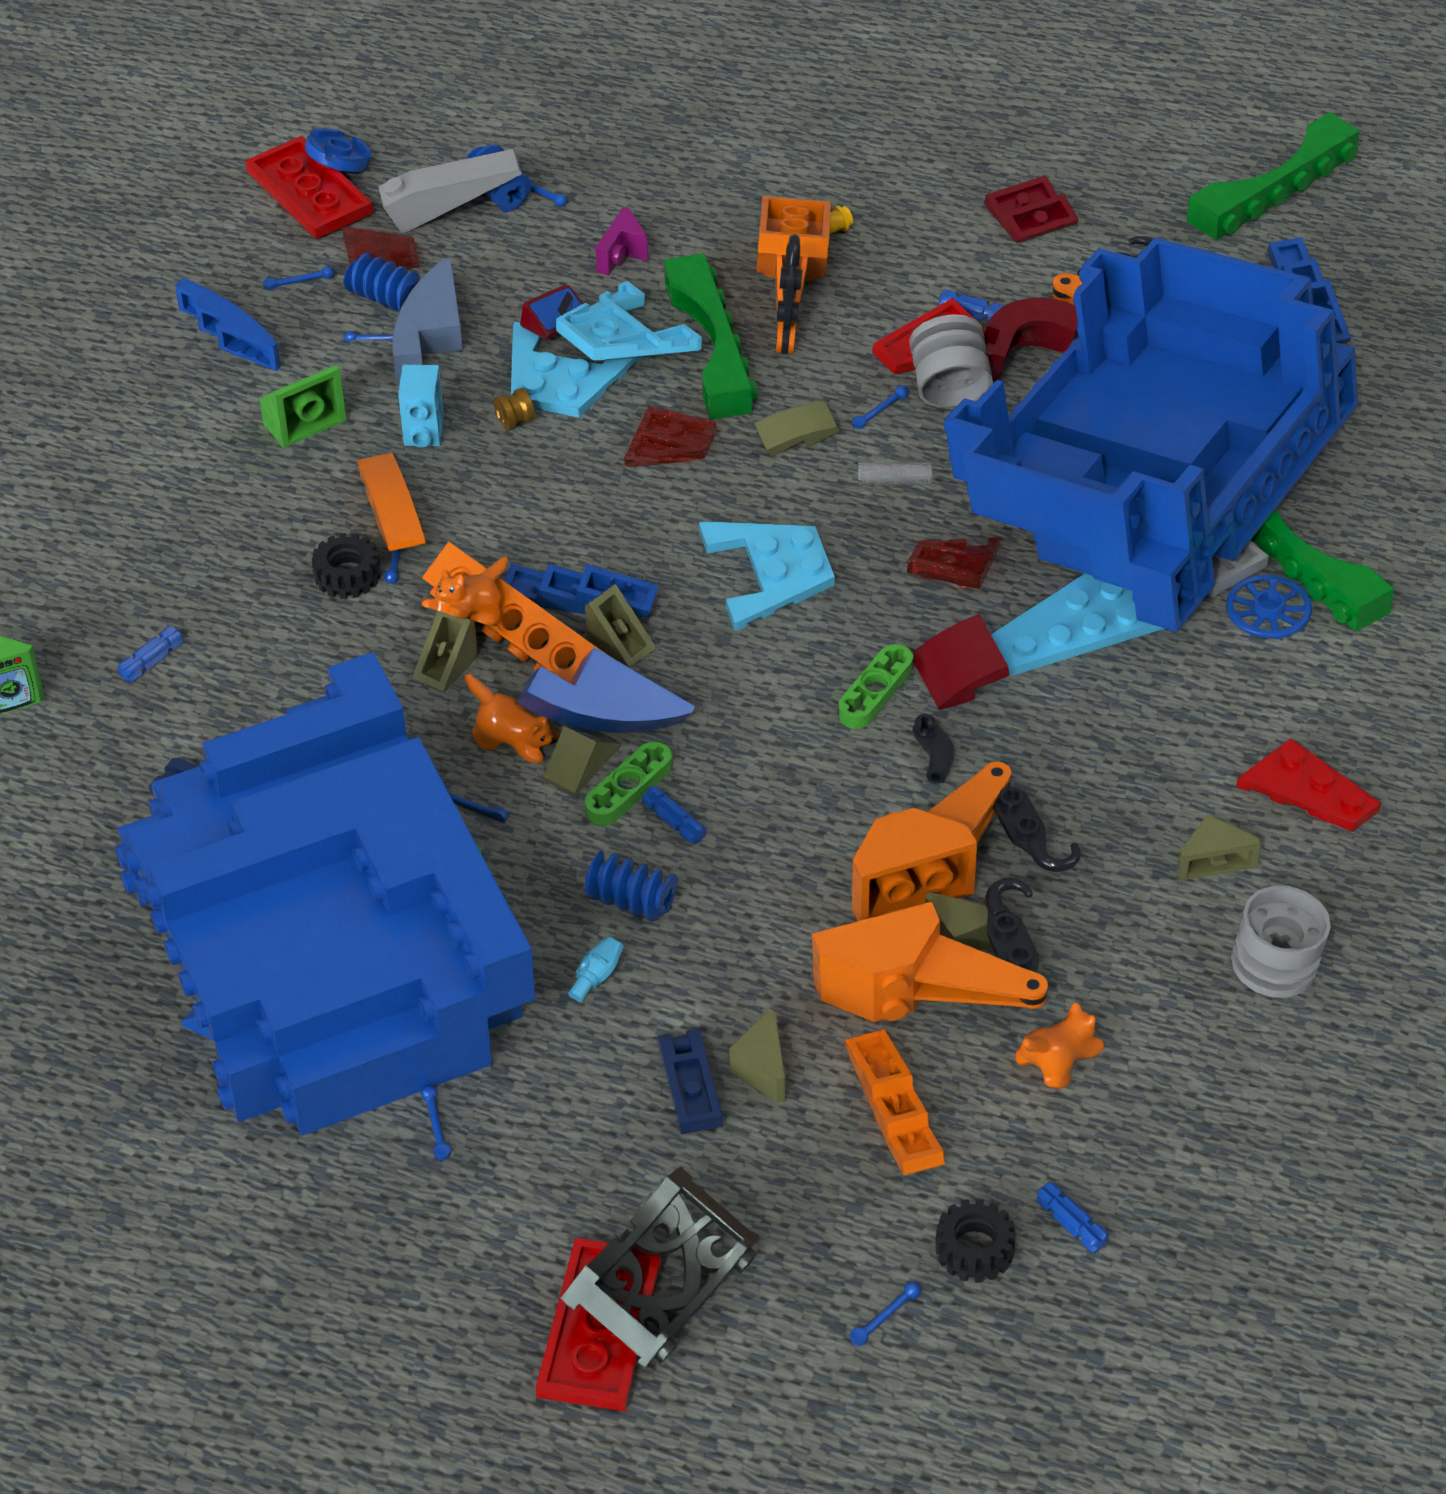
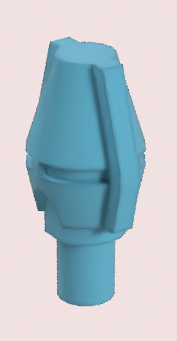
(596, 967)

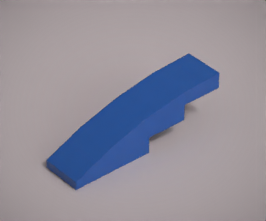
(1293, 258)
(233, 327)
(572, 590)

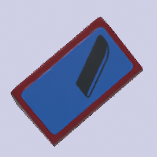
(541, 312)

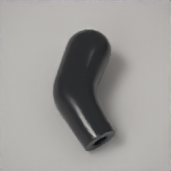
(937, 746)

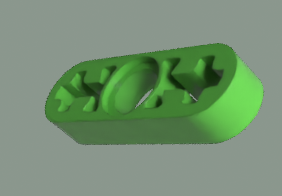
(875, 673)
(632, 769)

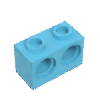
(421, 405)

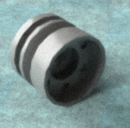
(950, 360)
(1280, 941)

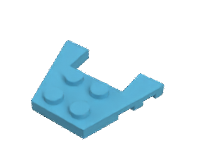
(612, 333)
(561, 382)
(785, 561)

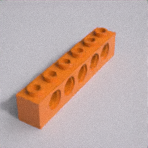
(515, 607)

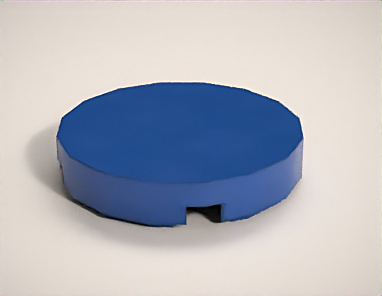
(337, 152)

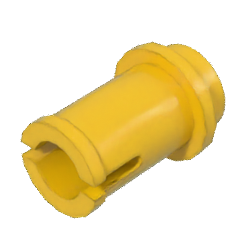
(840, 219)

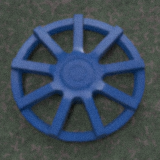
(1268, 606)

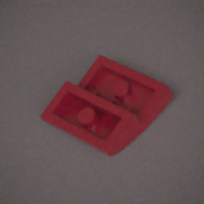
(1030, 209)
(959, 662)

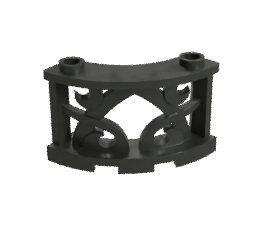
(603, 1293)

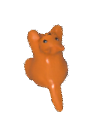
(470, 596)
(504, 721)
(1059, 1046)

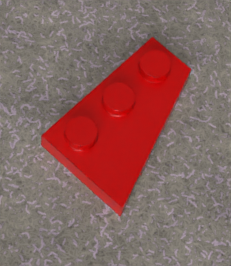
(895, 348)
(1307, 782)

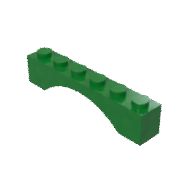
(1228, 205)
(725, 378)
(1348, 589)

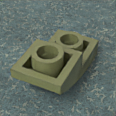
(801, 423)

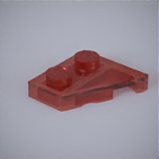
(388, 246)
(669, 438)
(953, 561)

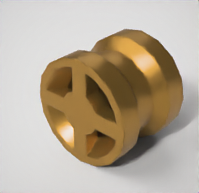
(514, 409)

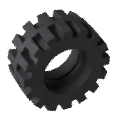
(350, 580)
(970, 1261)

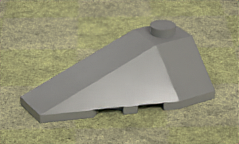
(440, 188)

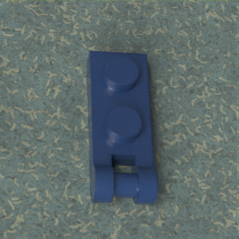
(690, 1082)

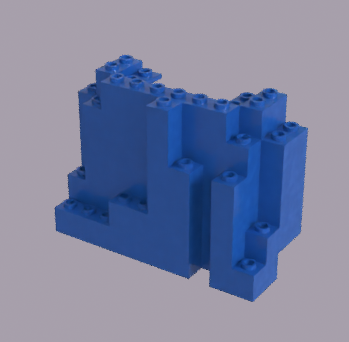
(1162, 423)
(328, 909)

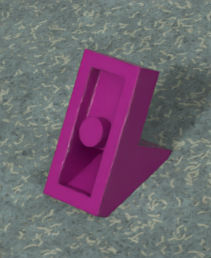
(621, 239)

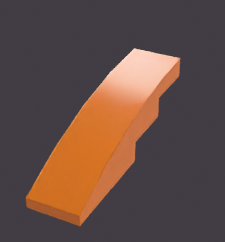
(391, 502)
(894, 1102)

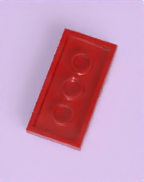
(307, 189)
(582, 1356)

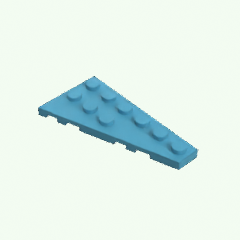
(1070, 623)

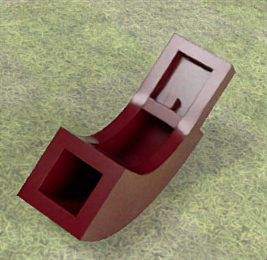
(1029, 323)

